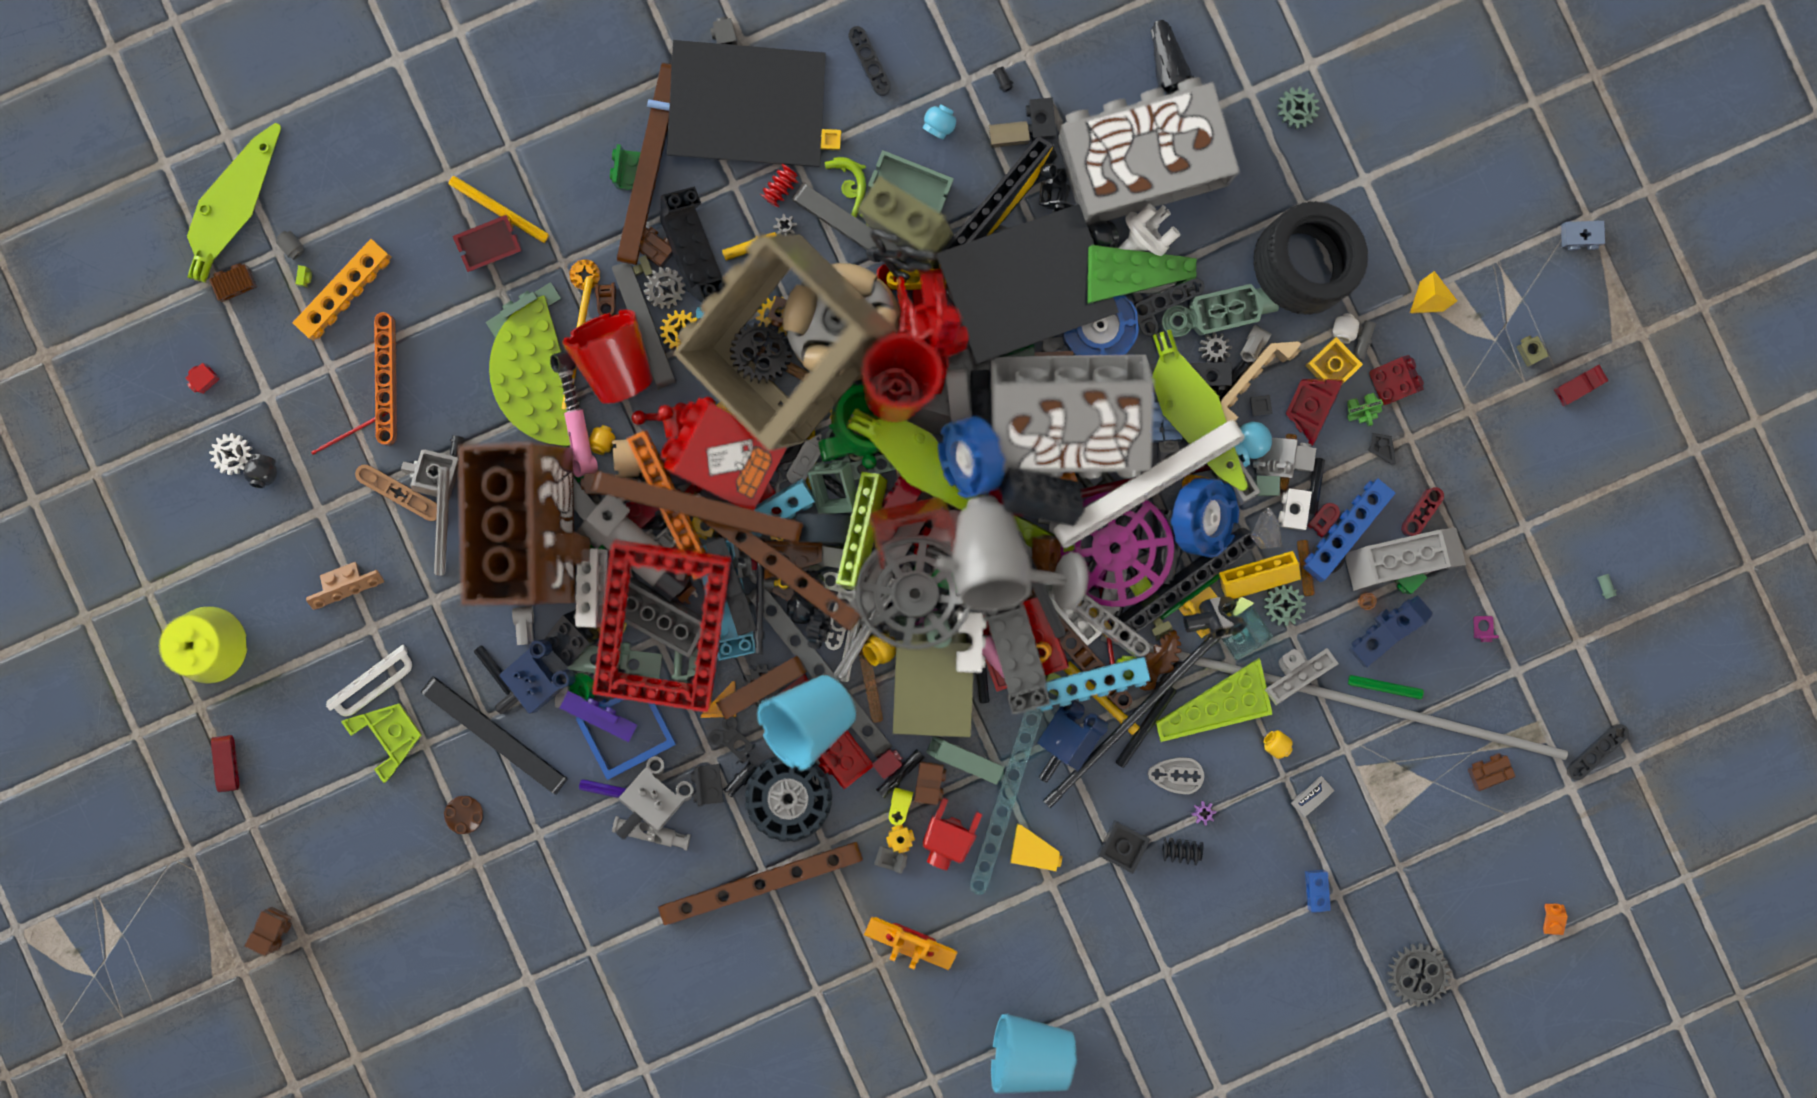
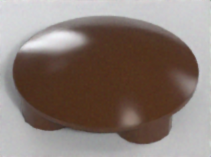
(463, 814)

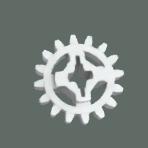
(235, 448)

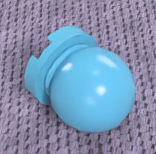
(1256, 442)

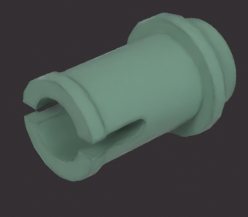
(1607, 586)

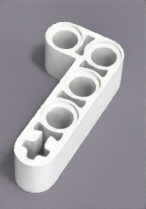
(842, 594)

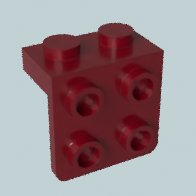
(1396, 379)

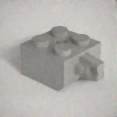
(426, 466)

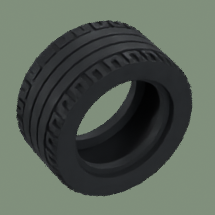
(1338, 235)

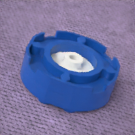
(1114, 338)
(971, 456)
(1205, 517)

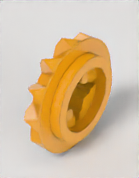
(578, 267)

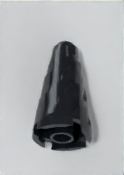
(1169, 59)
(1162, 551)

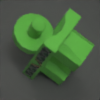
(1365, 412)

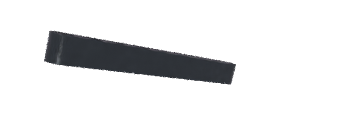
(1192, 583)
(494, 735)

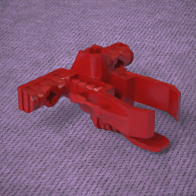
(932, 318)

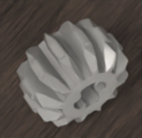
(1220, 343)

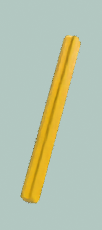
(498, 209)

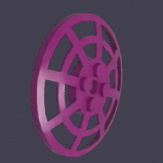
(1128, 554)

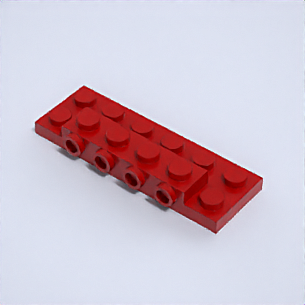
(844, 757)

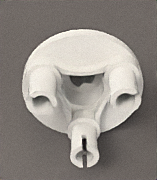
(1144, 231)

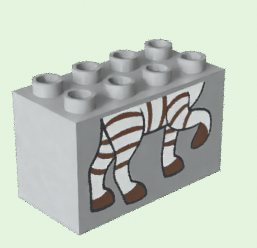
(1147, 151)
(1073, 413)

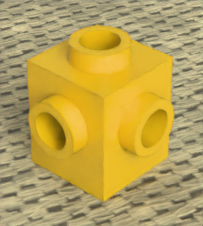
(900, 831)

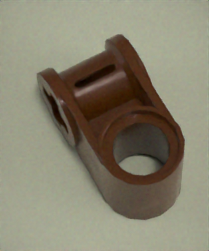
(606, 296)

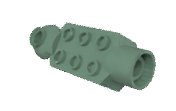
(1219, 311)

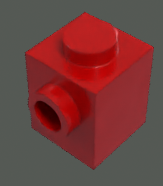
(201, 378)

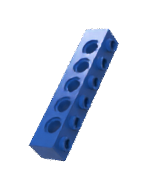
(1382, 495)

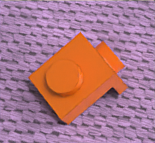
(1555, 919)

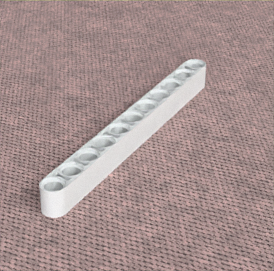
(1151, 482)

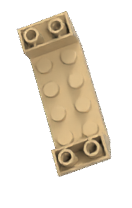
(1282, 351)

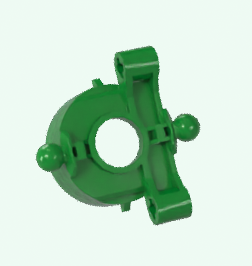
(846, 440)

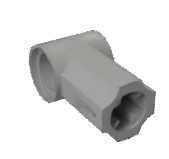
(1255, 342)
(523, 620)

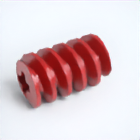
(779, 186)

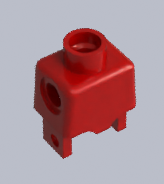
(948, 838)

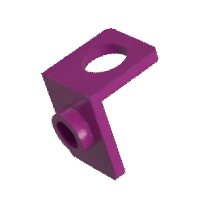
(1486, 636)

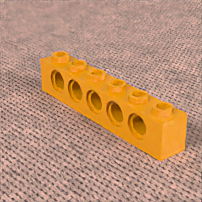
(370, 250)

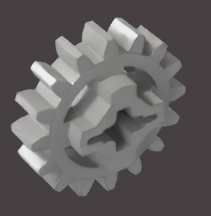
(669, 280)

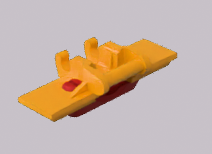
(910, 943)

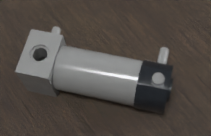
(610, 523)

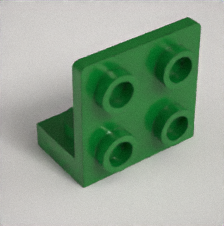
(624, 168)

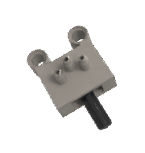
(651, 800)

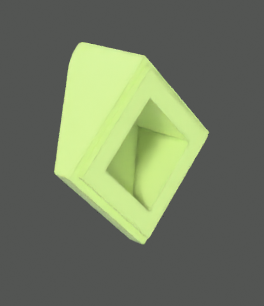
(1241, 605)

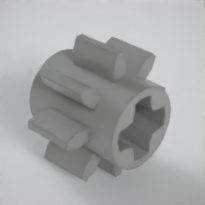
(784, 220)

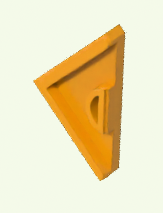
(714, 710)

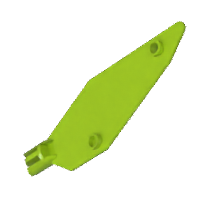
(229, 202)
(1192, 406)
(912, 454)

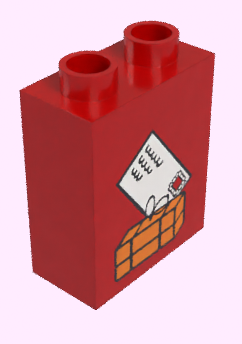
(720, 455)

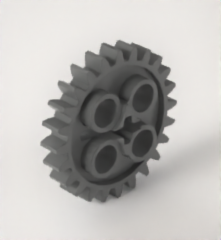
(1436, 980)

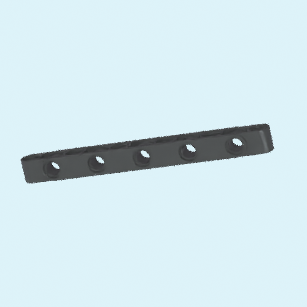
(810, 658)

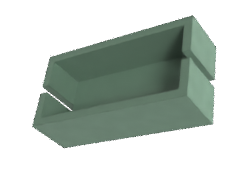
(916, 180)

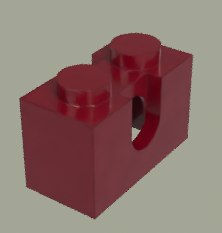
(888, 763)

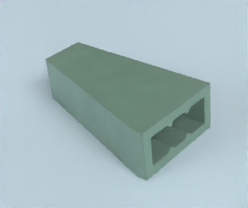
(965, 760)

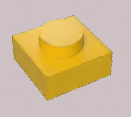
(830, 139)

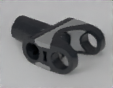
(1214, 618)

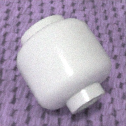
(1346, 328)

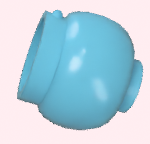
(939, 121)

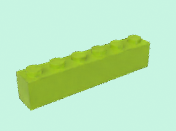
(859, 535)

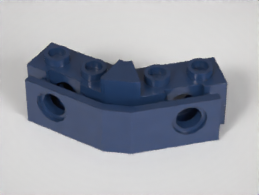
(1390, 629)

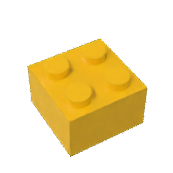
(1334, 362)

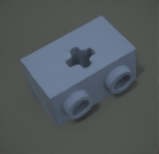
(1592, 230)

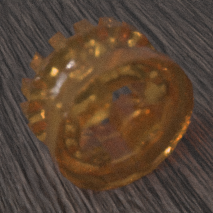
(1373, 602)

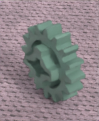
(1292, 101)
(1285, 613)

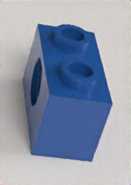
(1317, 890)

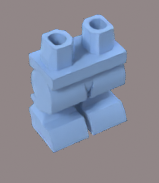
(1169, 432)

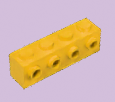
(1260, 575)

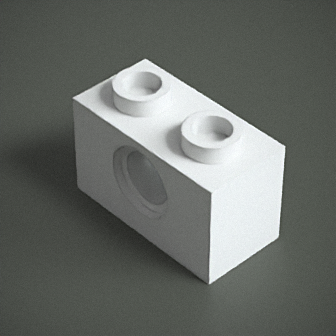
(1302, 500)

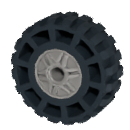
(786, 819)

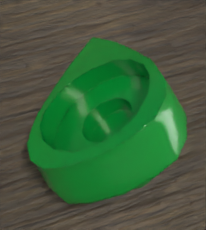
(583, 686)

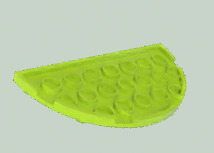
(523, 376)

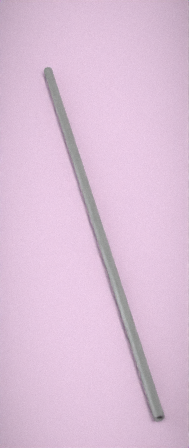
(1383, 708)

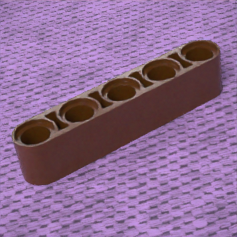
(761, 687)

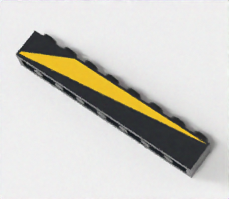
(1006, 194)

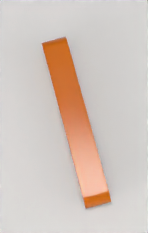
(380, 371)

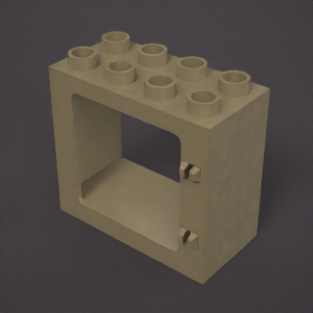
(757, 406)

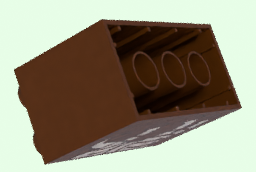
(508, 523)

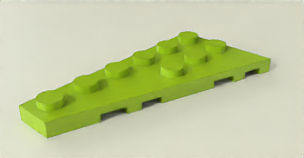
(1226, 703)

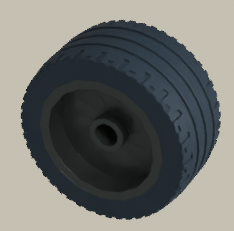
(824, 528)

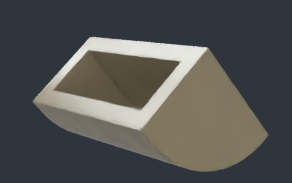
(1009, 134)

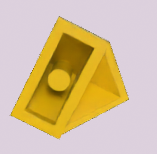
(1432, 295)

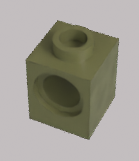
(1540, 352)

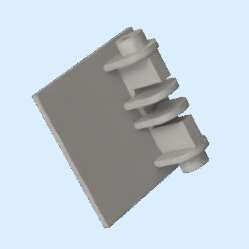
(1279, 459)

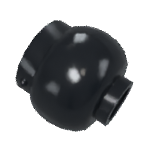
(1104, 234)
(260, 471)
(800, 609)

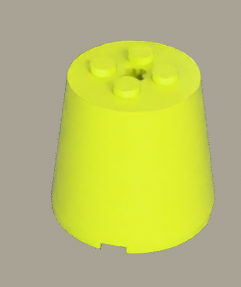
(217, 640)

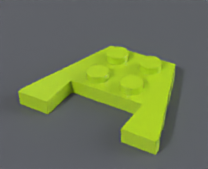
(393, 730)

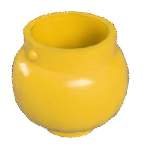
(878, 651)

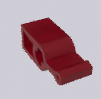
(1581, 385)

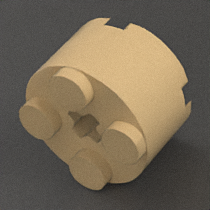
(624, 460)

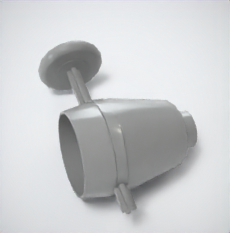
(994, 566)

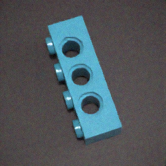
(798, 490)

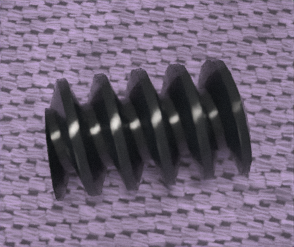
(1184, 851)

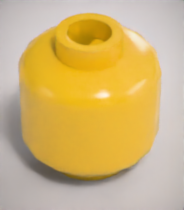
(601, 440)
(1278, 744)

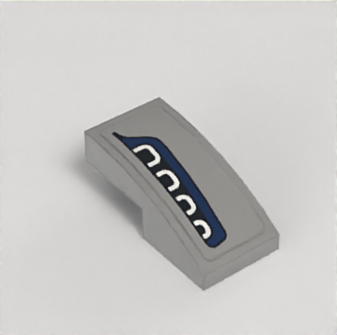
(1312, 796)

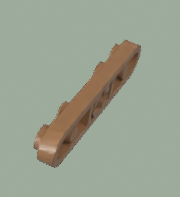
(382, 483)

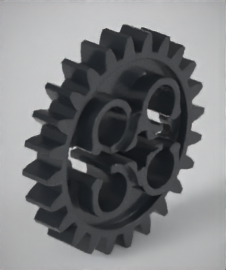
(775, 361)

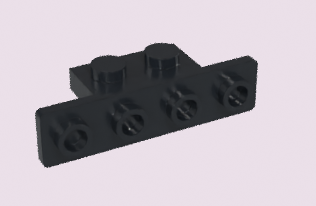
(981, 395)

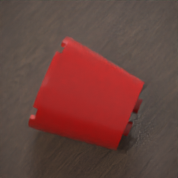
(611, 356)
(906, 366)

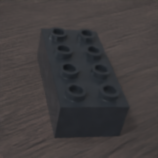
(1041, 496)

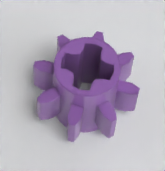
(1207, 817)

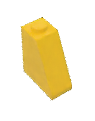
(1033, 851)

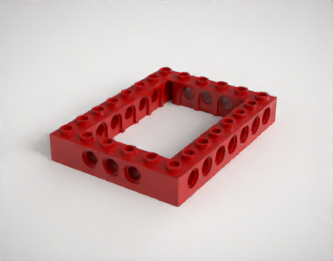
(647, 689)

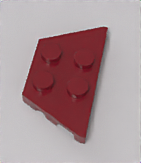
(1312, 405)

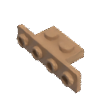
(343, 583)

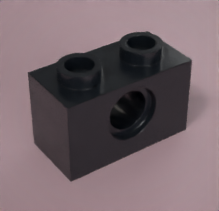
(1045, 108)

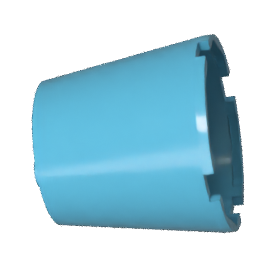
(806, 720)
(1031, 1056)

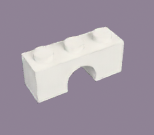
(972, 658)

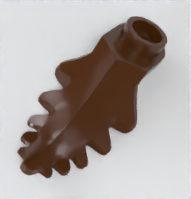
(1161, 659)

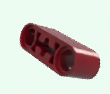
(1429, 511)
(225, 763)

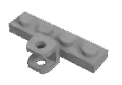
(1299, 673)

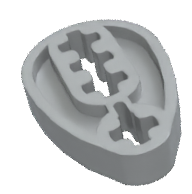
(1180, 764)

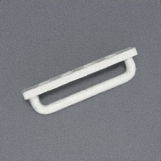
(399, 653)

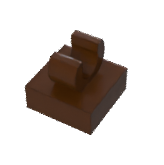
(687, 592)

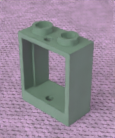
(823, 503)

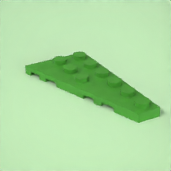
(1124, 271)

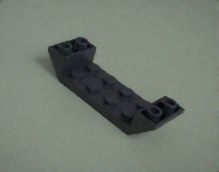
(690, 243)

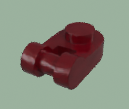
(1329, 513)

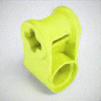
(900, 802)

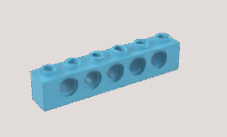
(1140, 677)

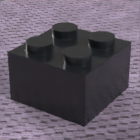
(1123, 846)

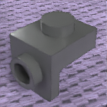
(891, 859)

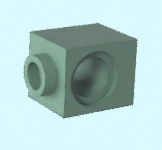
(1268, 485)

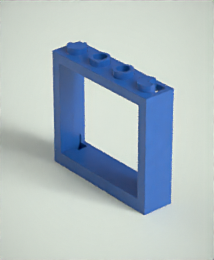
(638, 759)

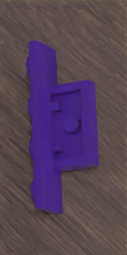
(601, 717)

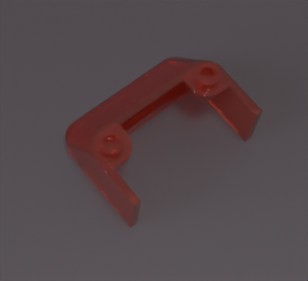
(886, 519)

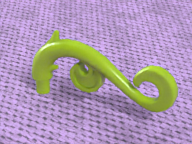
(856, 168)

